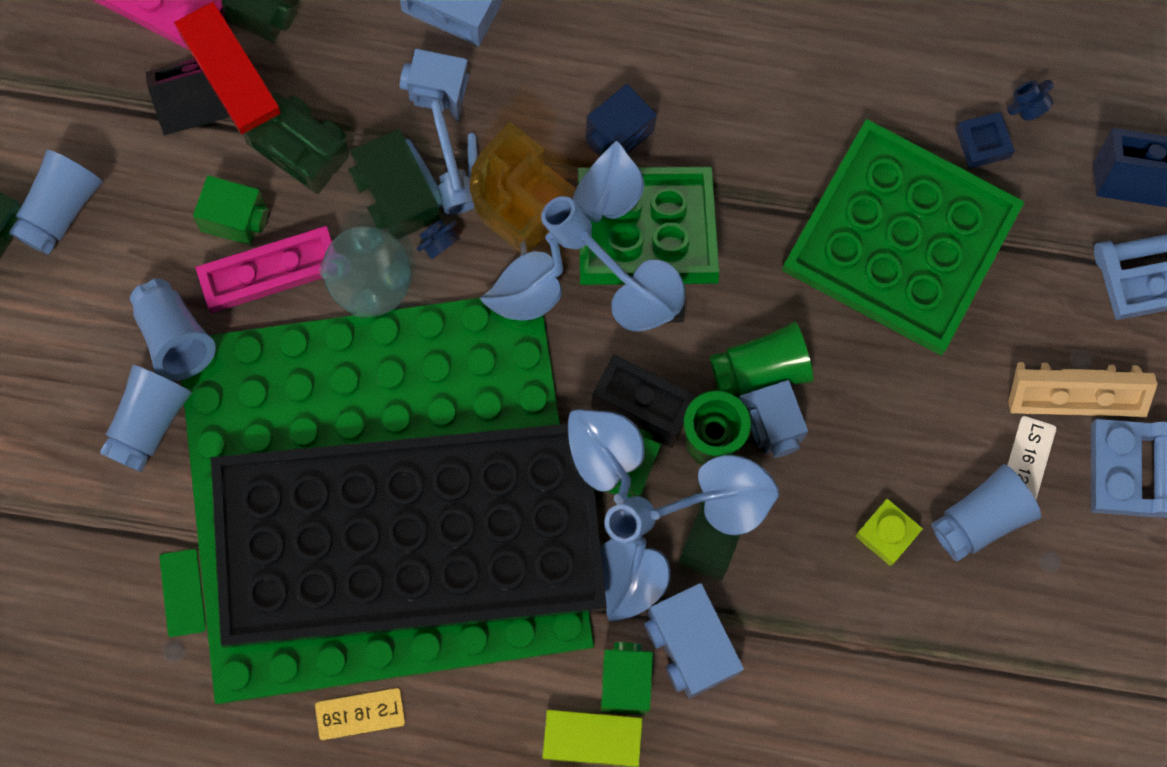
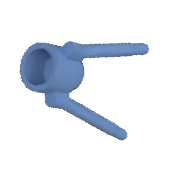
(455, 184)

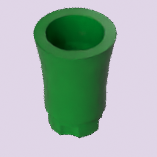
(763, 362)
(719, 414)

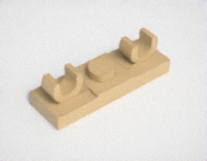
(1082, 391)

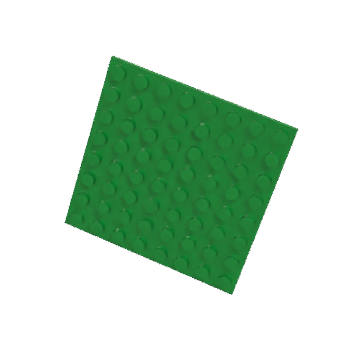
(357, 383)

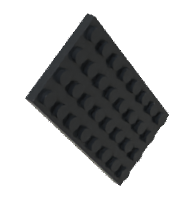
(403, 536)

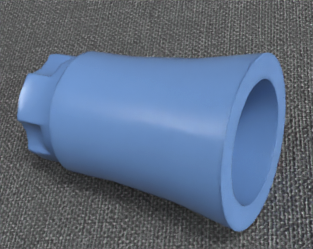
(53, 202)
(172, 334)
(142, 417)
(986, 514)

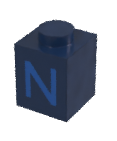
(620, 119)

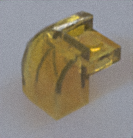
(513, 187)

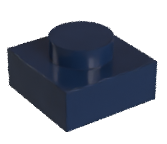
(985, 140)

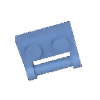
(1136, 289)
(1118, 468)

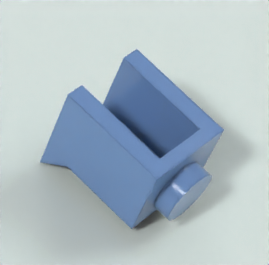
(436, 78)
(775, 419)

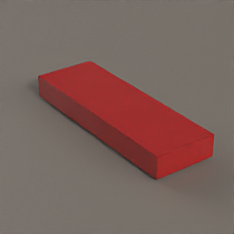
(227, 68)

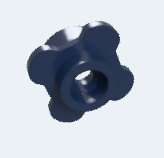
(1031, 99)
(438, 238)

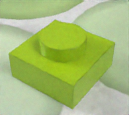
(889, 532)

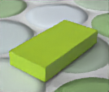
(592, 738)

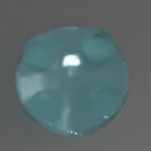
(366, 271)

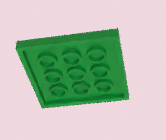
(903, 237)

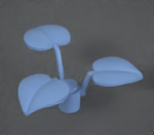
(609, 190)
(636, 577)

